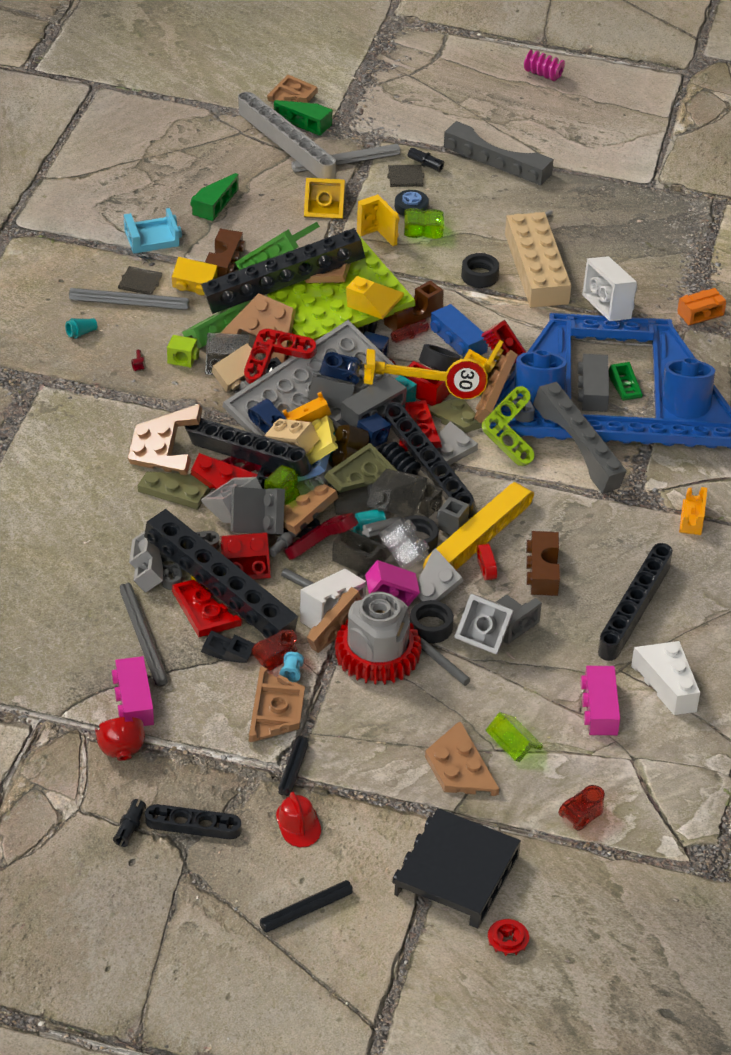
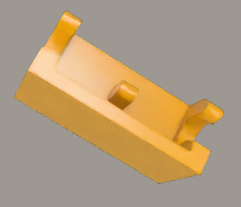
(310, 411)
(693, 512)

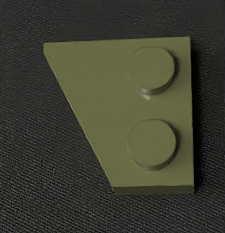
(458, 413)

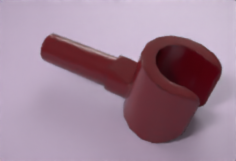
(137, 363)

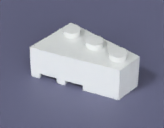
(325, 594)
(669, 673)

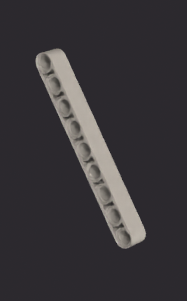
(287, 136)

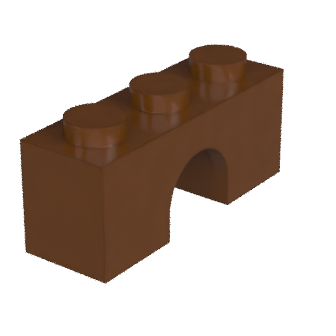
(227, 251)
(427, 299)
(542, 562)

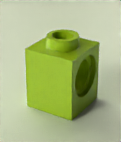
(182, 351)

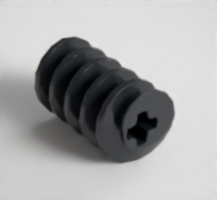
(399, 458)

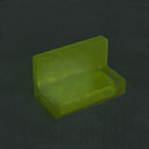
(512, 736)

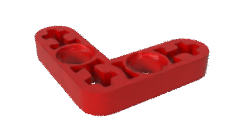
(269, 347)

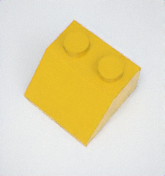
(324, 198)

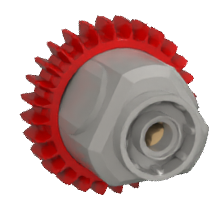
(378, 640)

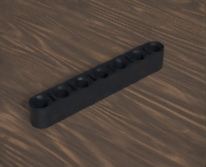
(248, 446)
(426, 452)
(635, 602)

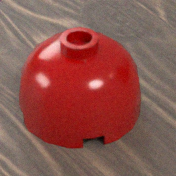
(120, 738)

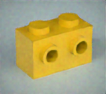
(191, 274)

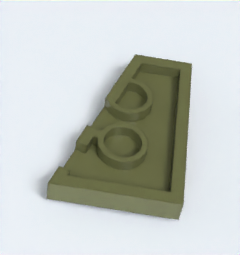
(358, 470)
(174, 488)

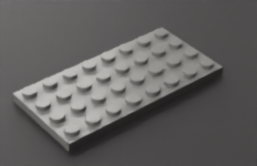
(292, 379)

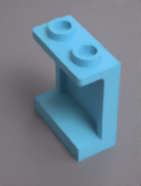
(153, 233)

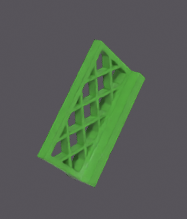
(279, 245)

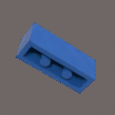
(458, 331)

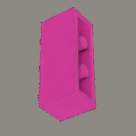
(133, 690)
(600, 700)

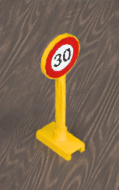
(463, 378)

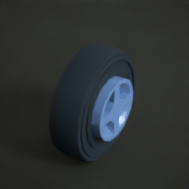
(411, 199)

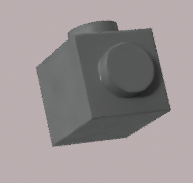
(452, 515)

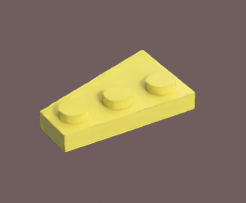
(326, 442)

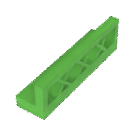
(213, 324)

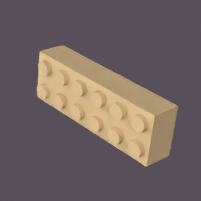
(537, 260)

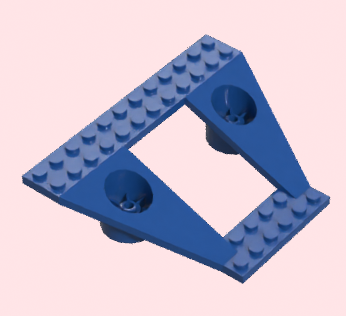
(686, 400)

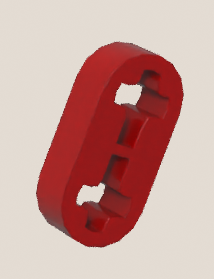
(486, 562)

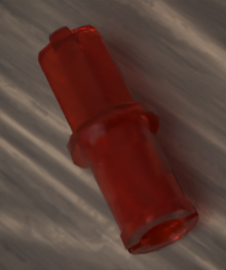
(409, 331)

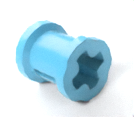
(291, 666)

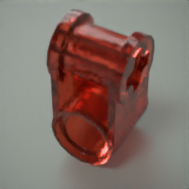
(272, 650)
(583, 806)

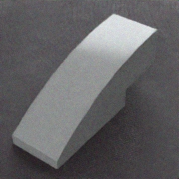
(147, 563)

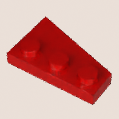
(421, 415)
(216, 472)
(202, 609)

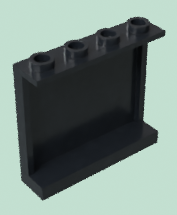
(458, 864)

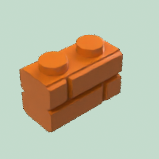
(701, 306)

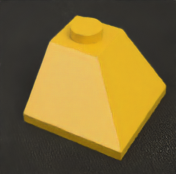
(371, 297)

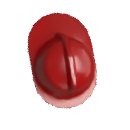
(298, 821)

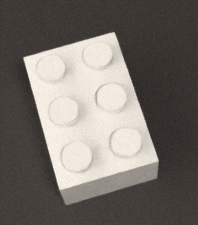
(609, 288)

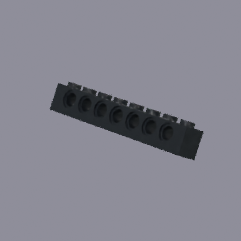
(283, 270)
(219, 575)

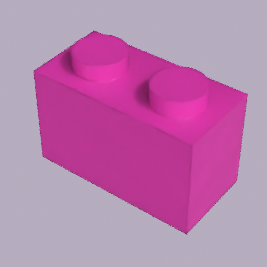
(392, 580)

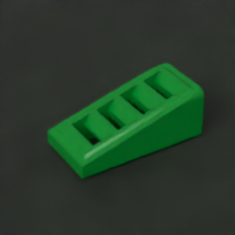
(626, 370)

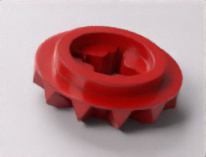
(507, 928)

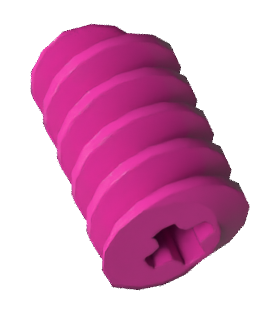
(543, 66)

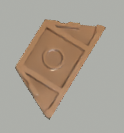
(276, 706)
(459, 764)

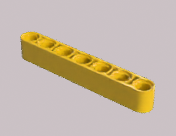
(485, 524)

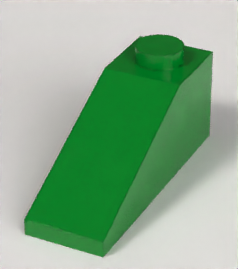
(306, 116)
(214, 197)

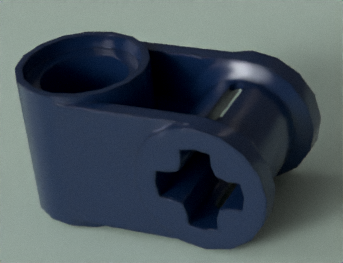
(340, 367)
(264, 415)

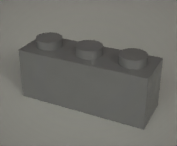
(593, 382)
(373, 400)

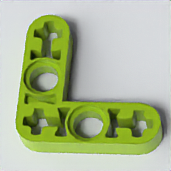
(502, 424)

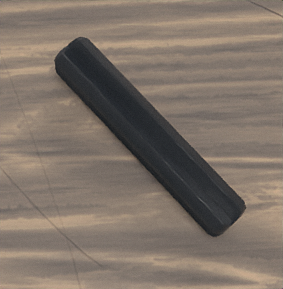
(293, 766)

